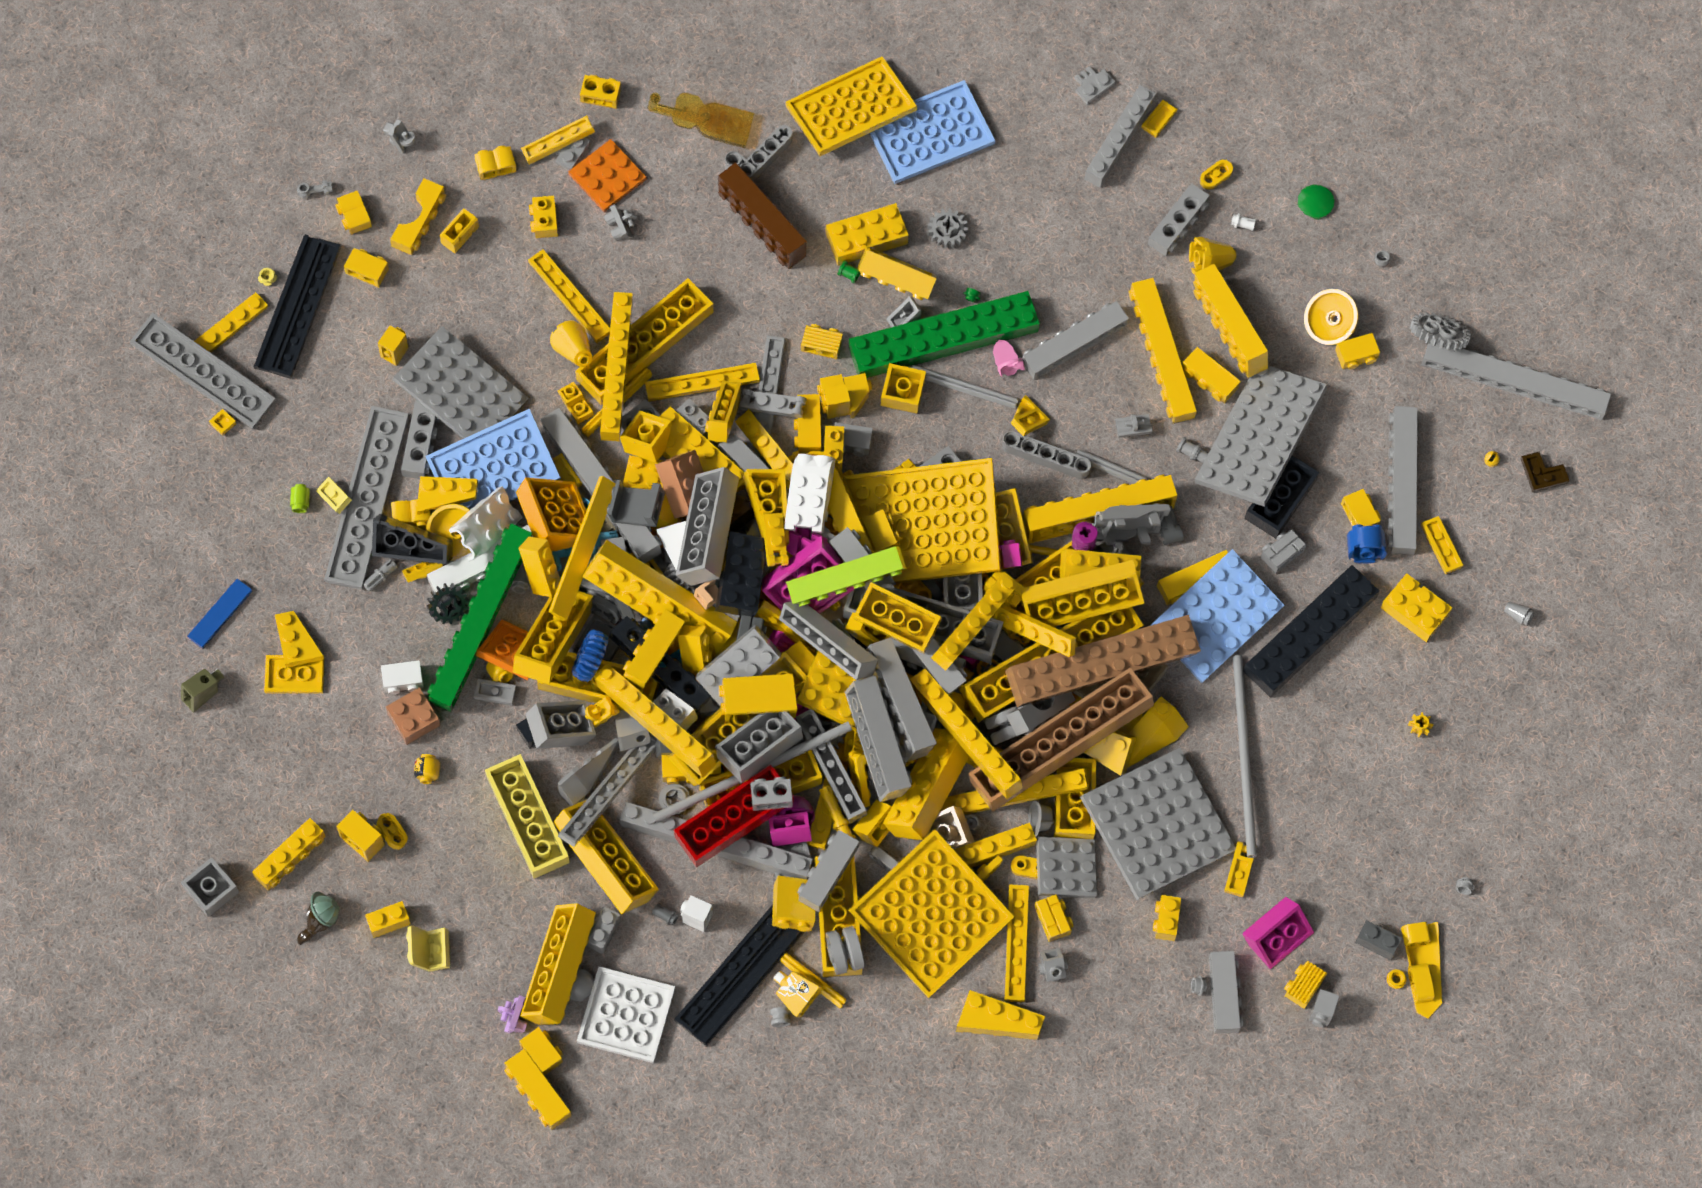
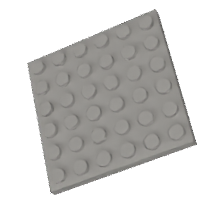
(1158, 823)

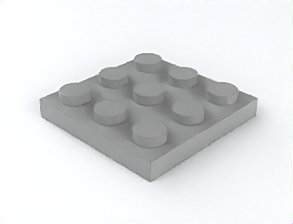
(1066, 867)

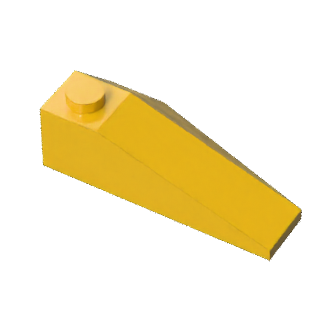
(1156, 729)

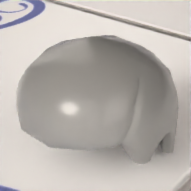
(582, 986)

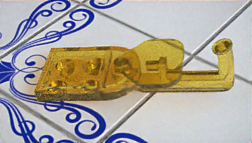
(712, 120)

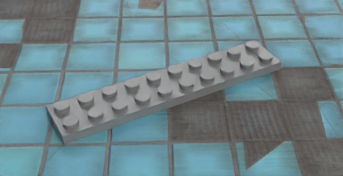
(368, 494)

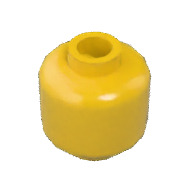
(498, 674)

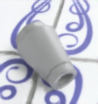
(521, 581)
(1520, 613)

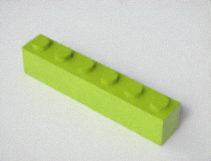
(846, 575)

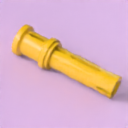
(838, 819)

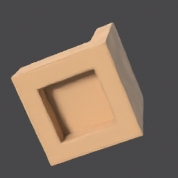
(707, 594)

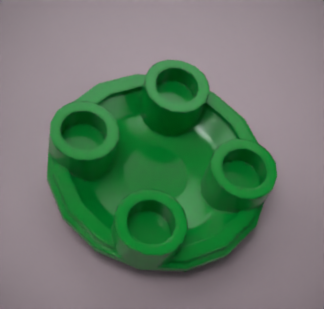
(1315, 201)

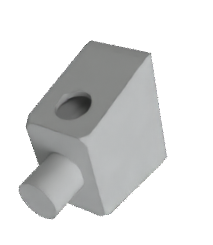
(630, 732)

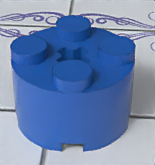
(1366, 543)

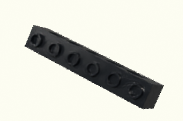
(661, 675)

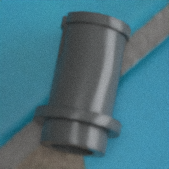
(665, 914)

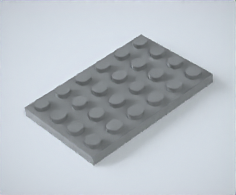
(459, 385)

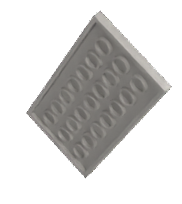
(1261, 434)

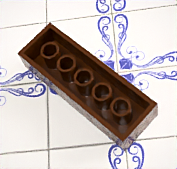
(761, 216)

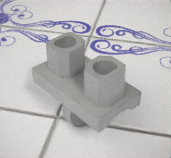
(399, 135)
(622, 221)
(1133, 425)

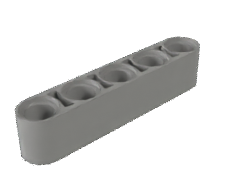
(1052, 462)

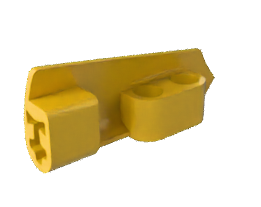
(1424, 971)

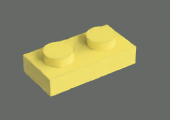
(333, 495)

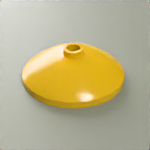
(1321, 312)
(443, 520)

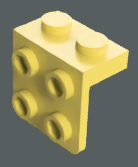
(428, 948)

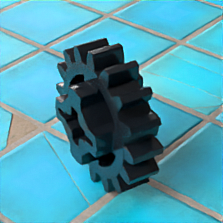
(447, 603)

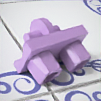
(513, 1022)

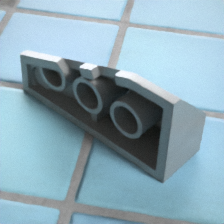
(581, 782)

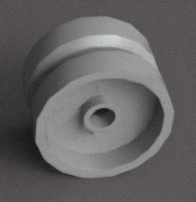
(1000, 720)
(841, 951)

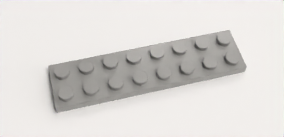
(202, 371)

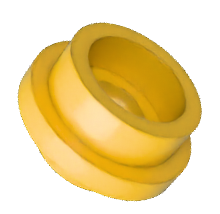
(1398, 973)

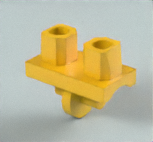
(601, 711)

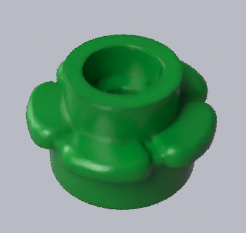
(972, 295)

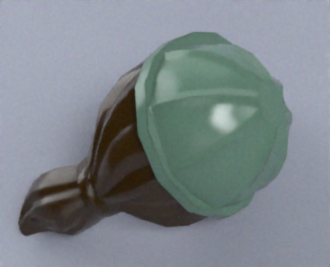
(320, 916)

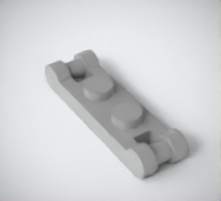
(772, 403)

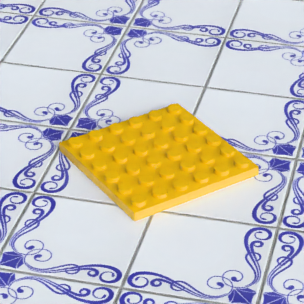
(931, 913)

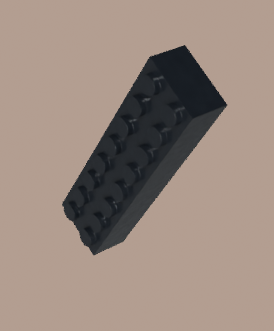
(1311, 631)

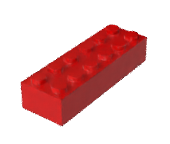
(725, 821)

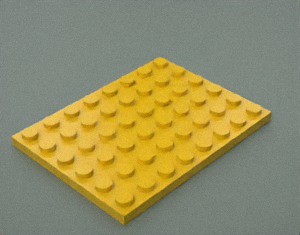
(941, 515)

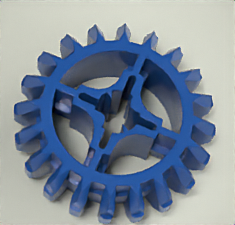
(590, 655)

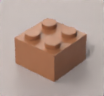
(413, 716)

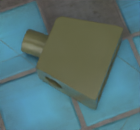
(200, 688)

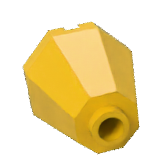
(1208, 252)

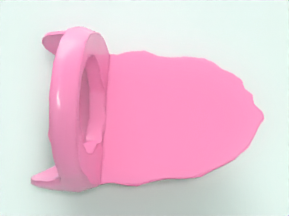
(1006, 358)

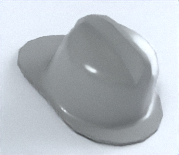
(1040, 817)

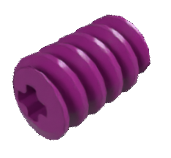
(1084, 537)

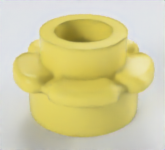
(267, 272)

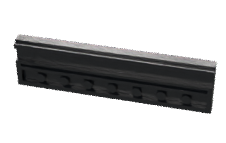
(297, 306)
(736, 979)

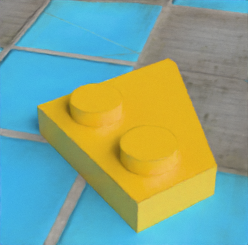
(1028, 417)

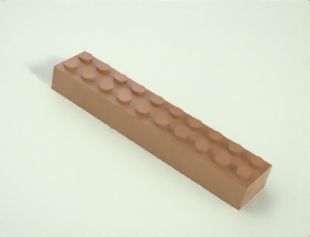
(1102, 661)
(1069, 734)

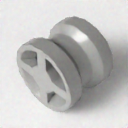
(780, 1017)

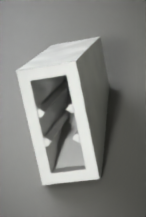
(672, 538)

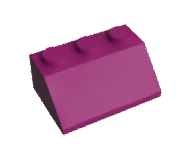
(1278, 932)

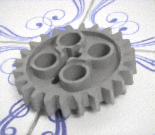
(1440, 331)

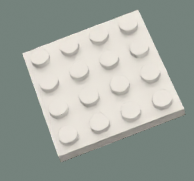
(626, 1014)

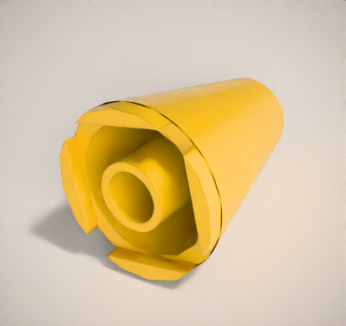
(572, 343)

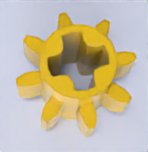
(1416, 726)

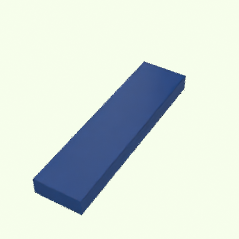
(219, 613)

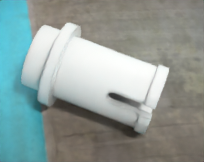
(1243, 222)

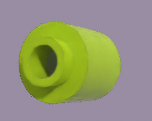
(299, 498)

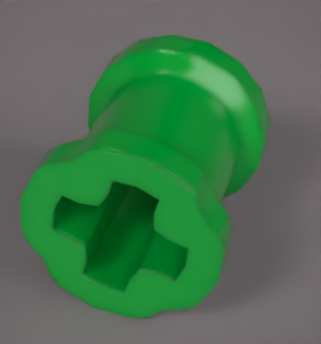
(849, 272)

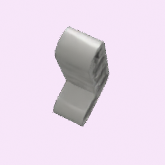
(762, 153)

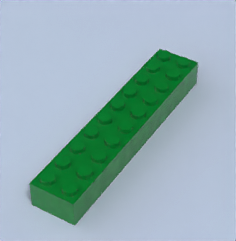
(944, 334)
(479, 620)

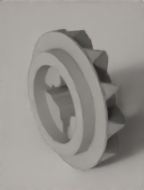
(669, 792)

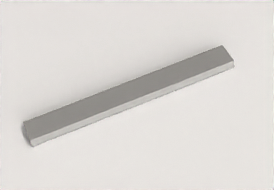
(769, 381)
(606, 792)

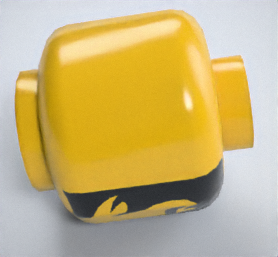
(427, 768)

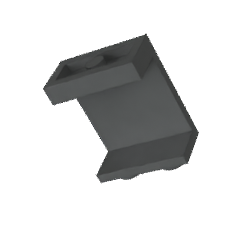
(636, 505)

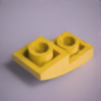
(575, 403)

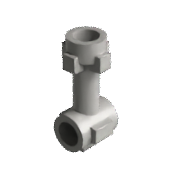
(305, 190)

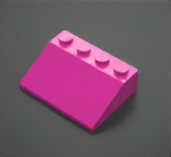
(811, 559)

